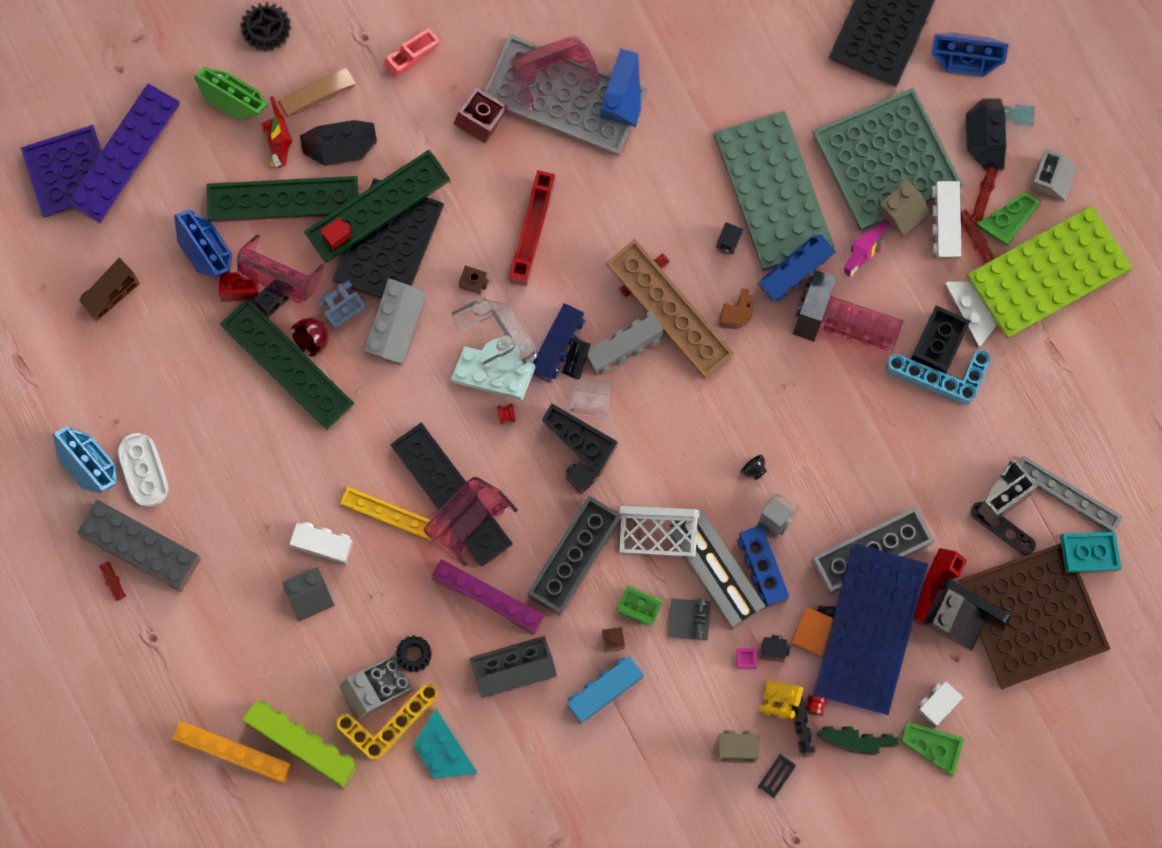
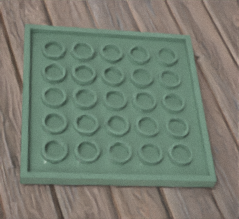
(881, 150)

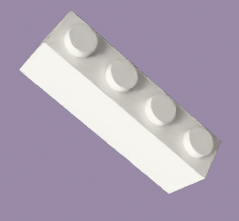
(947, 219)

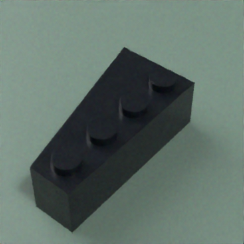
(584, 440)

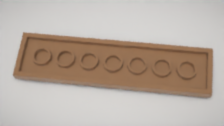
(672, 309)

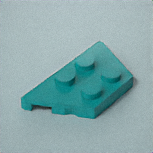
(441, 750)

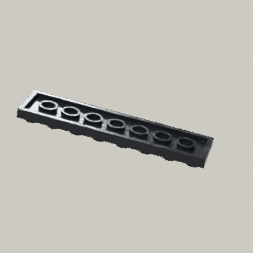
(441, 482)

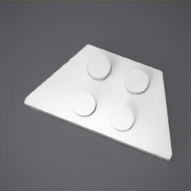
(972, 308)

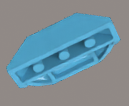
(85, 460)

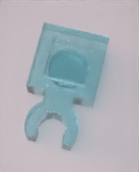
(1021, 114)

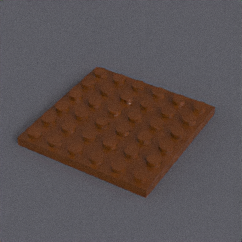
(1049, 617)

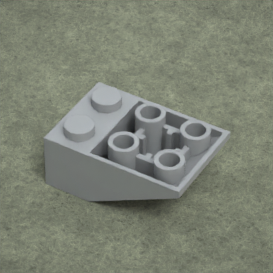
(375, 687)

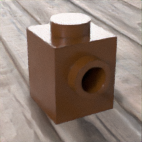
(473, 280)

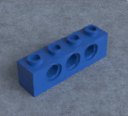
(757, 537)

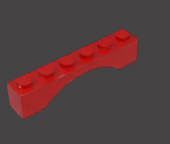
(532, 228)

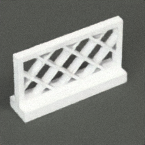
(655, 514)

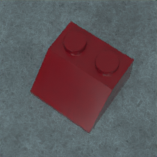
(480, 115)

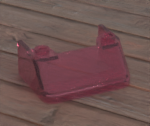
(527, 64)
(276, 275)
(464, 514)

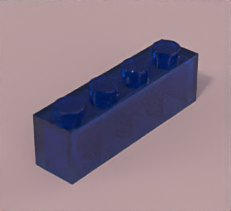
(557, 342)

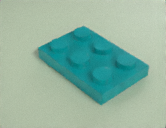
(1090, 552)

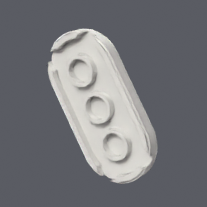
(143, 470)

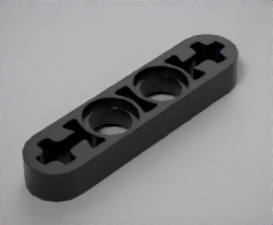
(1001, 531)
(986, 607)

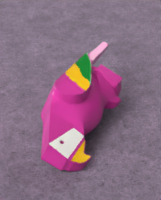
(864, 249)

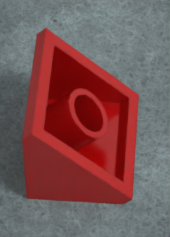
(236, 288)

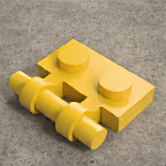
(781, 693)

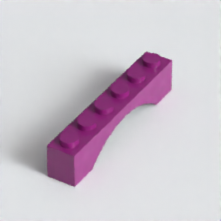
(501, 603)

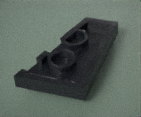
(805, 732)

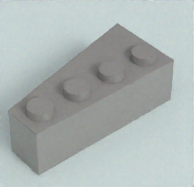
(625, 344)

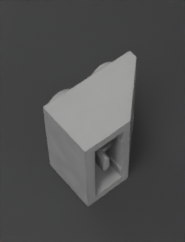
(1054, 175)

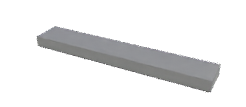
(1071, 496)

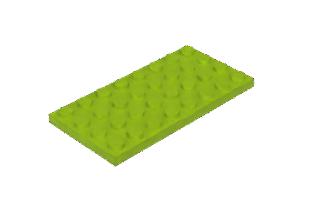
(1049, 272)

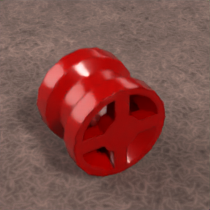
(506, 414)
(815, 705)

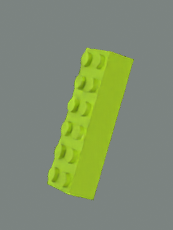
(300, 744)

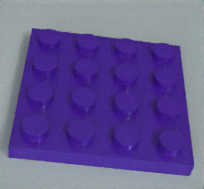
(59, 167)

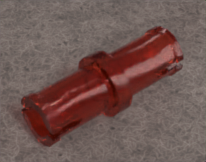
(112, 581)

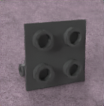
(689, 619)

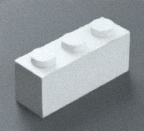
(321, 543)

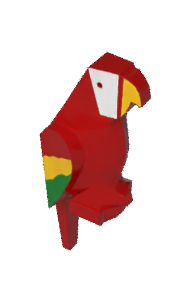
(277, 137)

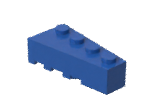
(796, 267)

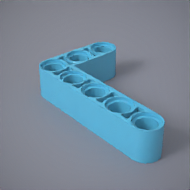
(942, 378)

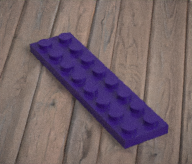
(123, 153)

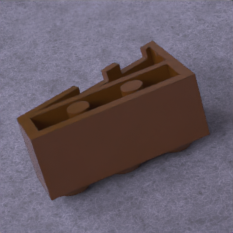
(109, 289)

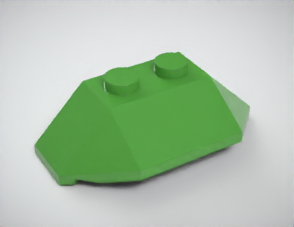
(229, 93)

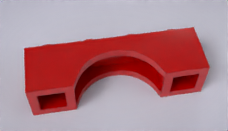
(945, 565)

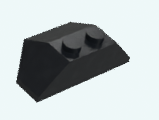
(987, 133)
(339, 142)

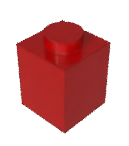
(336, 233)

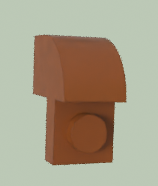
(737, 316)

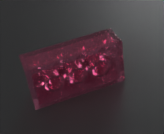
(861, 324)

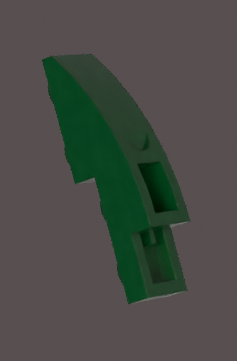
(849, 740)

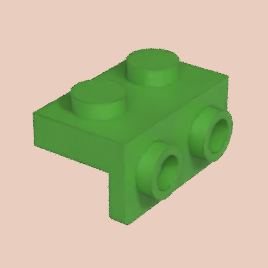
(639, 605)

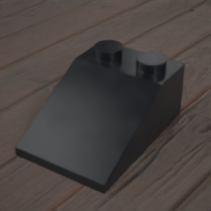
(955, 618)

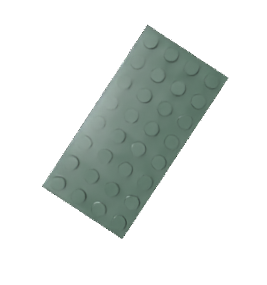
(771, 187)

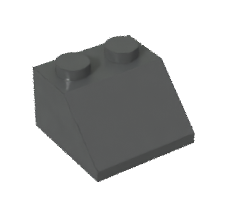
(308, 594)

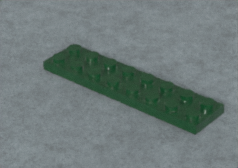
(279, 198)
(382, 203)
(287, 364)

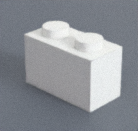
(939, 704)

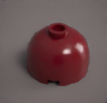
(310, 335)

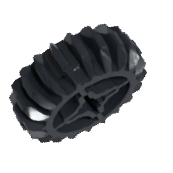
(258, 28)

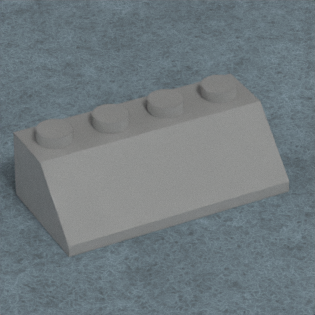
(395, 321)

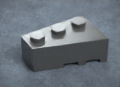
(1008, 492)

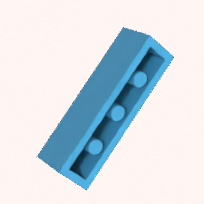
(604, 690)

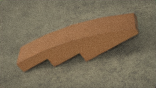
(316, 92)

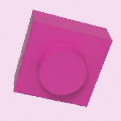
(746, 658)

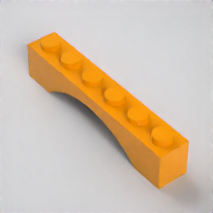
(232, 752)

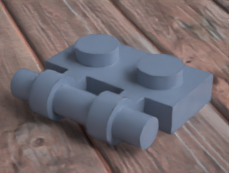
(346, 308)

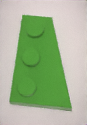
(1008, 221)
(934, 745)

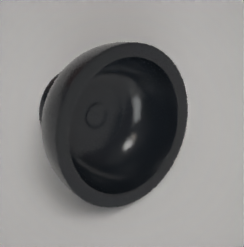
(755, 467)

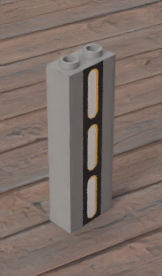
(719, 573)

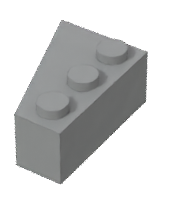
(777, 516)

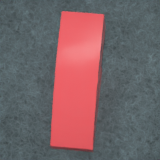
(411, 53)

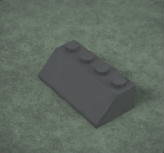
(513, 667)

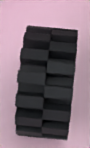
(413, 642)

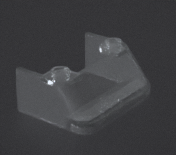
(513, 349)

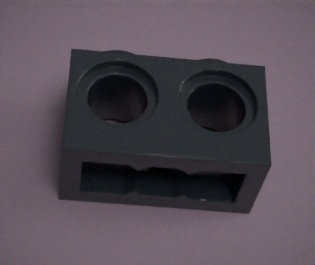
(270, 301)

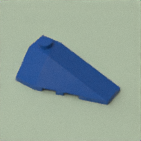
(622, 95)

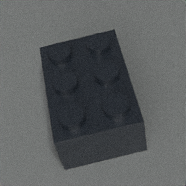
(940, 339)

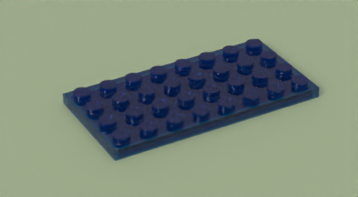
(870, 629)

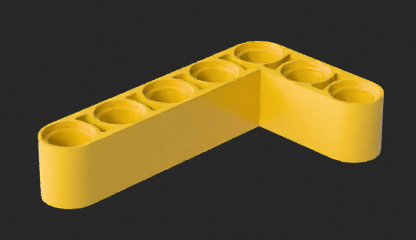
(391, 726)

